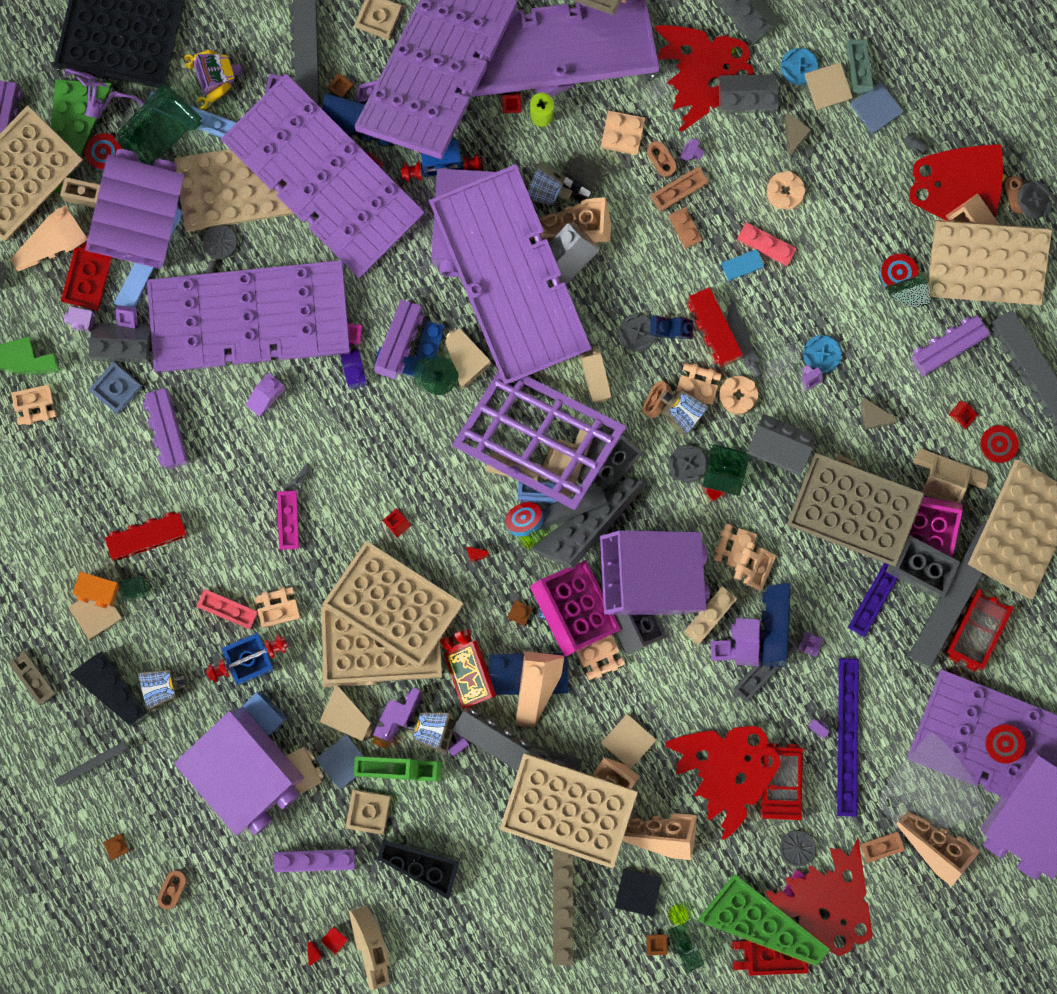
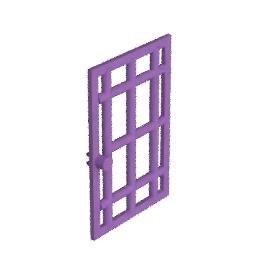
(538, 436)

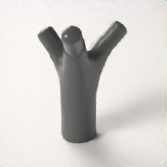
(299, 479)

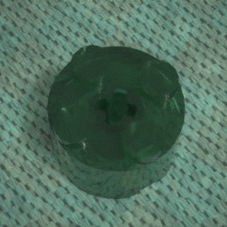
(433, 383)

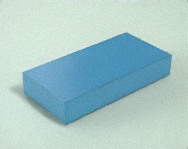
(742, 265)

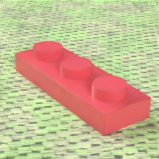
(766, 244)
(227, 609)

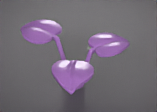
(95, 105)

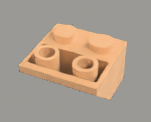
(972, 211)

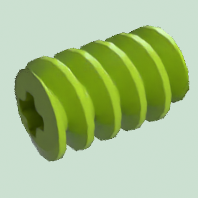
(541, 109)

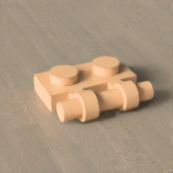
(699, 389)
(33, 398)
(740, 541)
(759, 568)
(277, 613)
(598, 651)

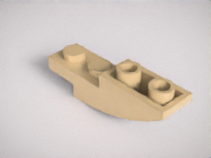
(371, 943)

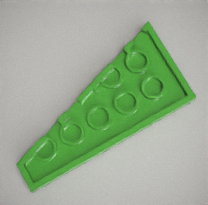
(69, 114)
(751, 916)

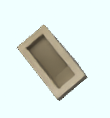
(795, 132)
(874, 416)

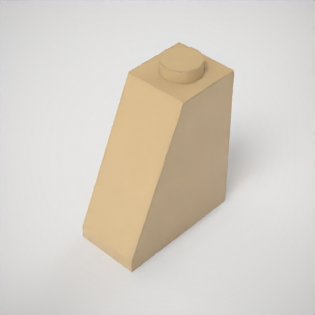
(466, 357)
(595, 375)
(345, 716)

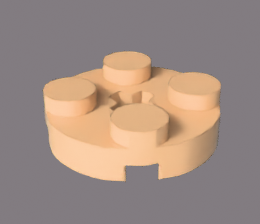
(785, 201)
(735, 384)

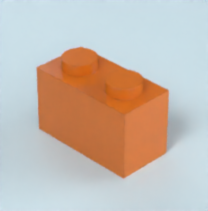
(96, 589)

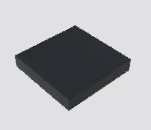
(638, 892)

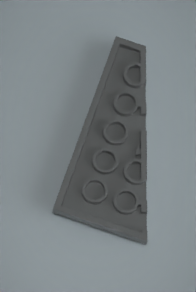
(578, 534)

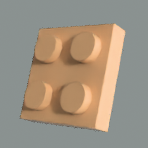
(622, 132)

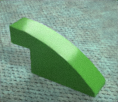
(21, 358)
(398, 769)

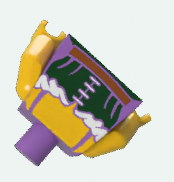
(214, 74)

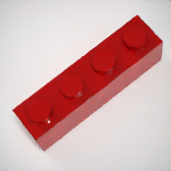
(715, 327)
(146, 536)

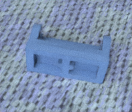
(528, 494)
(265, 712)

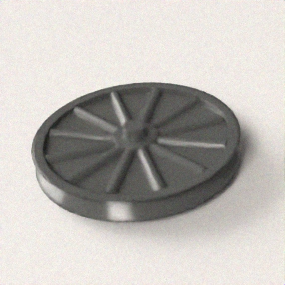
(220, 242)
(797, 848)

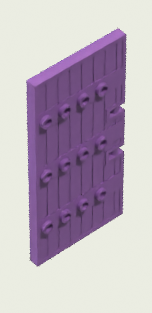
(570, 48)
(433, 61)
(325, 174)
(506, 276)
(247, 313)
(964, 715)

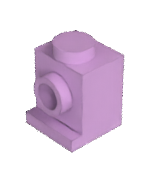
(80, 319)

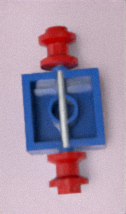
(450, 160)
(247, 659)

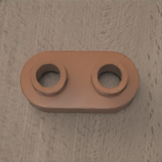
(662, 159)
(1012, 193)
(653, 403)
(171, 889)

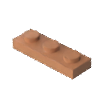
(679, 189)

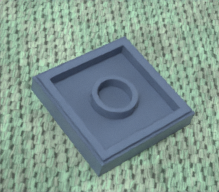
(876, 108)
(115, 388)
(339, 761)

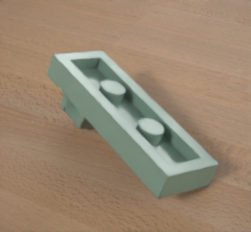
(859, 66)

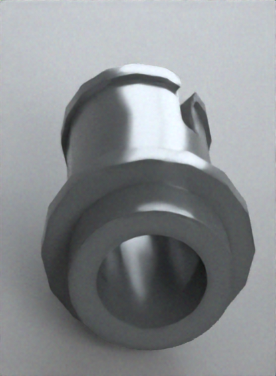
(915, 143)

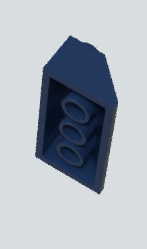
(345, 115)
(776, 625)
(506, 673)

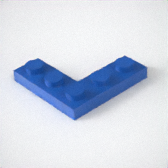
(428, 346)

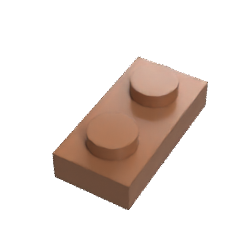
(685, 228)
(882, 847)

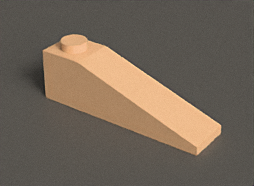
(590, 215)
(55, 234)
(537, 684)
(616, 773)
(666, 837)
(942, 852)

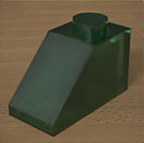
(911, 291)
(686, 947)

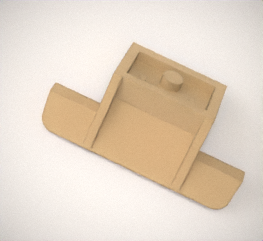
(557, 461)
(947, 477)

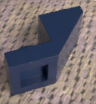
(671, 328)

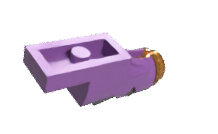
(394, 715)

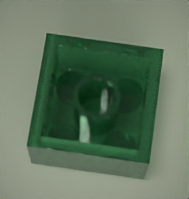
(726, 469)

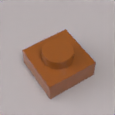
(340, 86)
(519, 613)
(116, 846)
(656, 944)

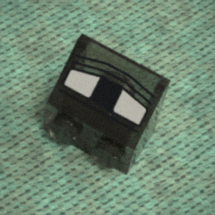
(583, 177)

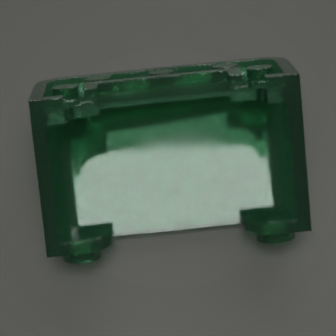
(158, 125)

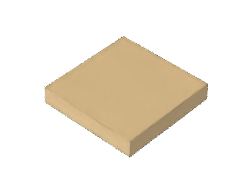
(379, 17)
(828, 86)
(93, 618)
(628, 741)
(368, 812)

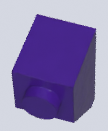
(353, 370)

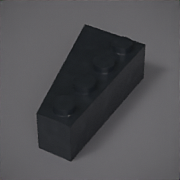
(109, 686)
(423, 865)

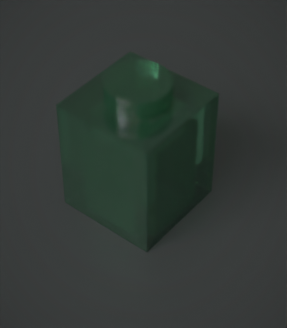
(134, 588)

